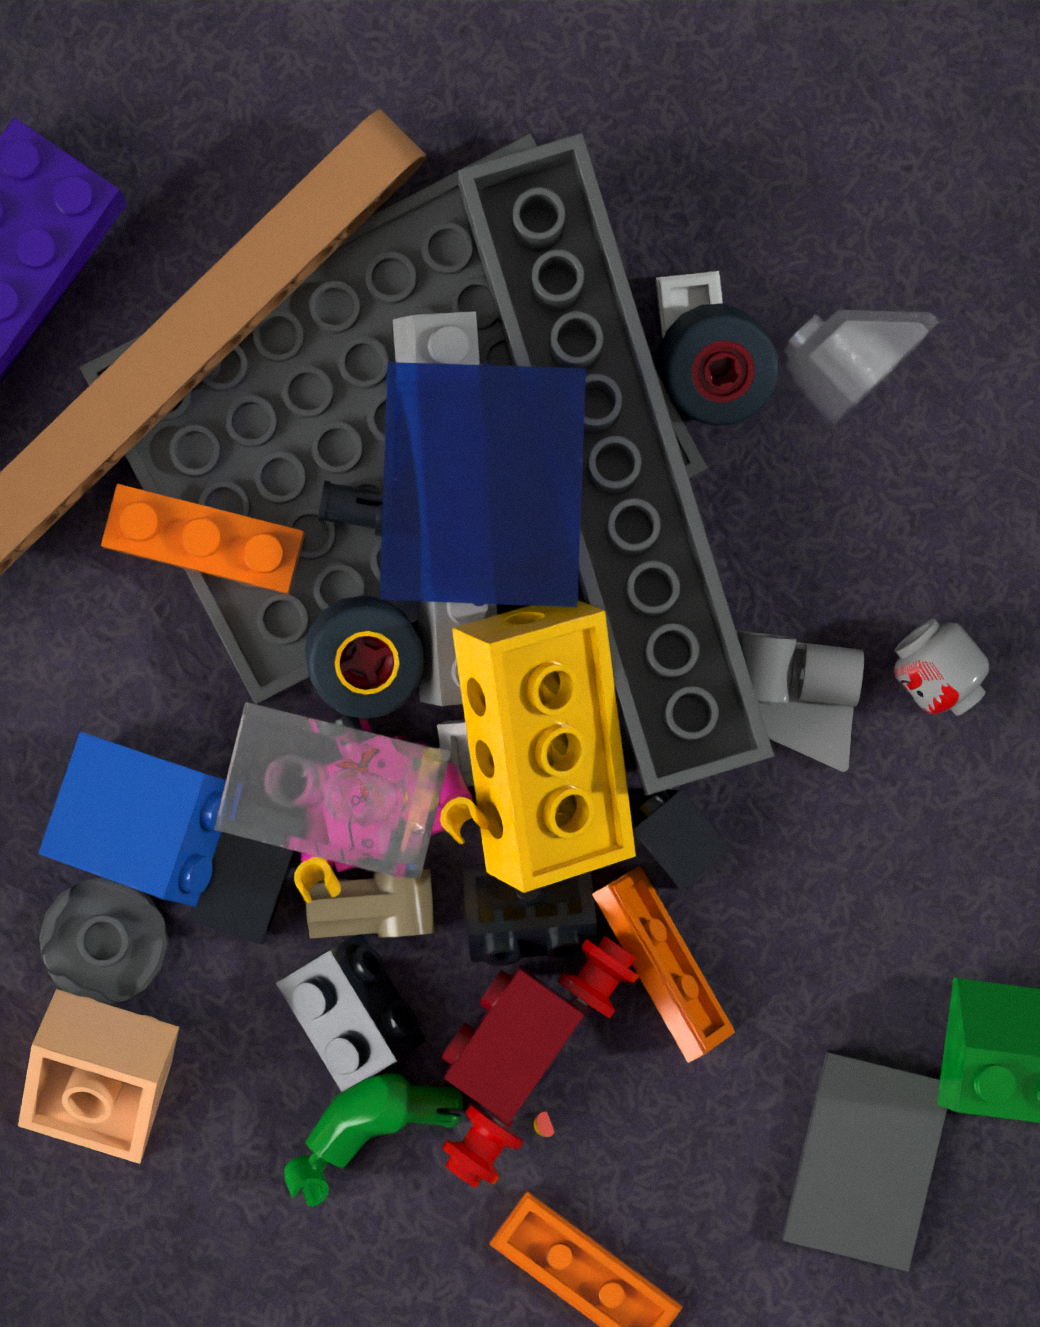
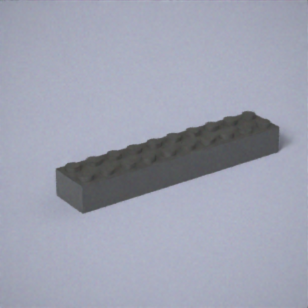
(641, 532)

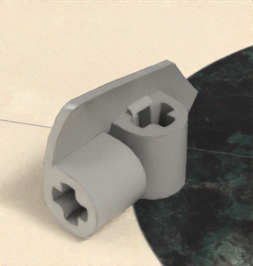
(805, 693)

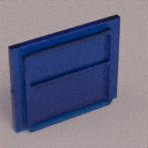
(482, 484)

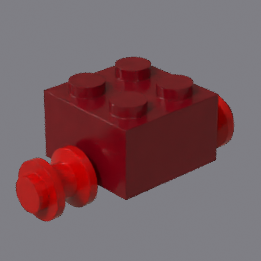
(515, 1047)

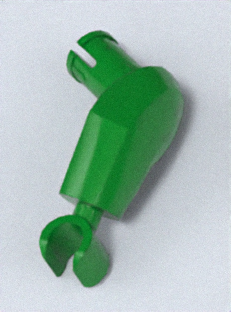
(364, 1111)

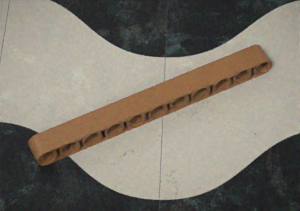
(201, 329)

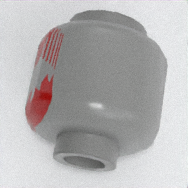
(941, 668)

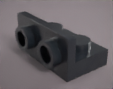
(519, 925)

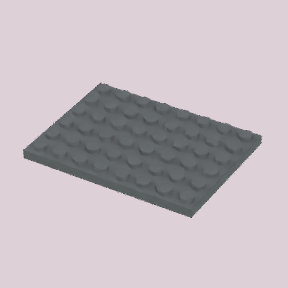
(310, 407)

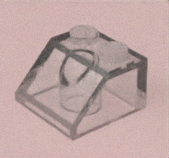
(850, 354)

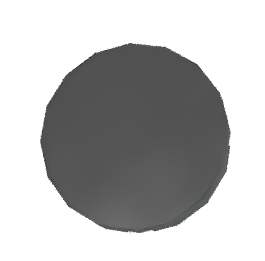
(126, 932)

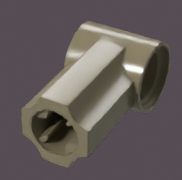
(373, 905)

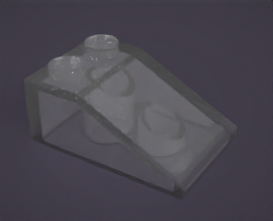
(332, 791)

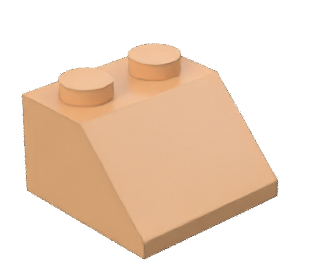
(97, 1075)

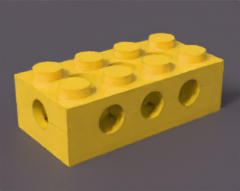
(544, 743)

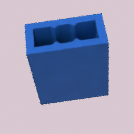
(136, 820)

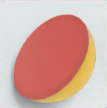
(543, 1125)

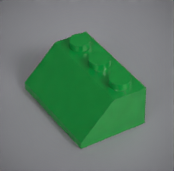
(992, 1051)

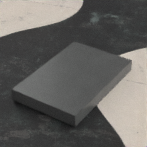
(866, 1162)

